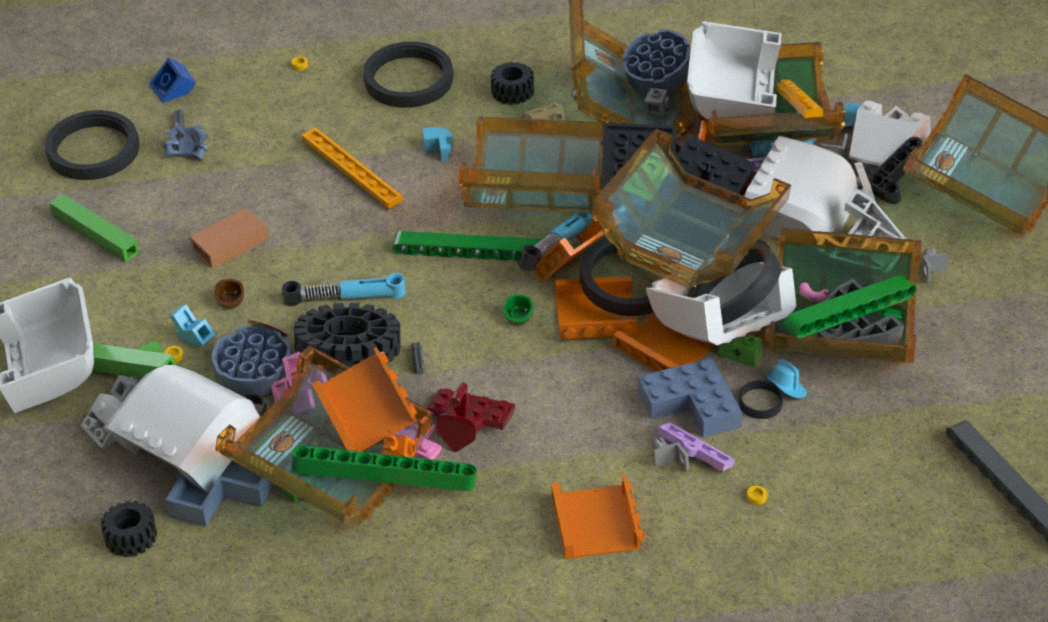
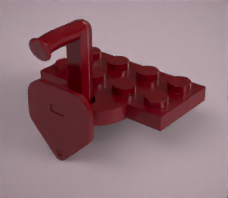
(465, 413)

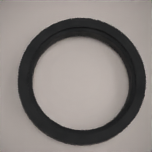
(403, 50)
(91, 119)
(755, 292)
(601, 298)

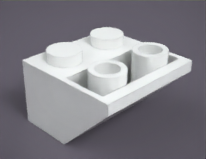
(99, 416)

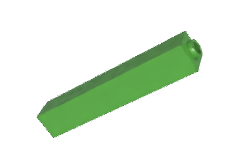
(94, 227)
(128, 361)

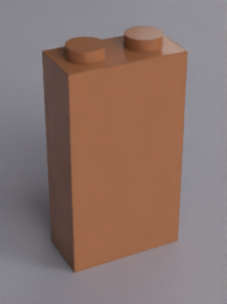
(229, 237)

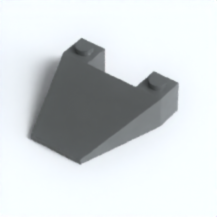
(885, 330)

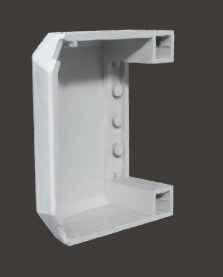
(732, 70)
(818, 190)
(701, 316)
(45, 344)
(179, 419)

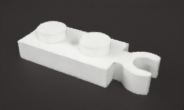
(862, 180)

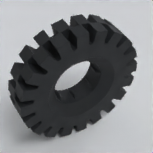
(371, 330)

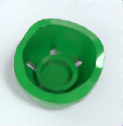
(518, 314)

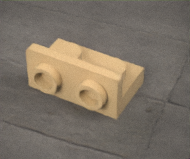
(549, 112)

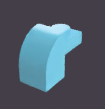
(438, 139)
(189, 329)

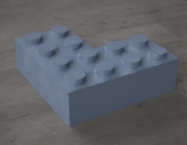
(692, 388)
(198, 506)

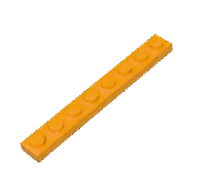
(799, 99)
(352, 168)

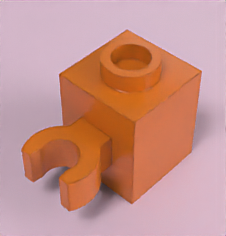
(399, 446)

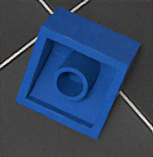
(172, 81)

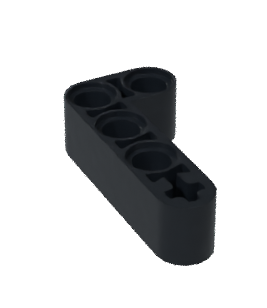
(885, 177)

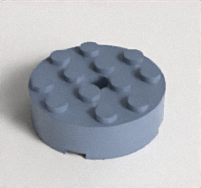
(657, 61)
(250, 360)

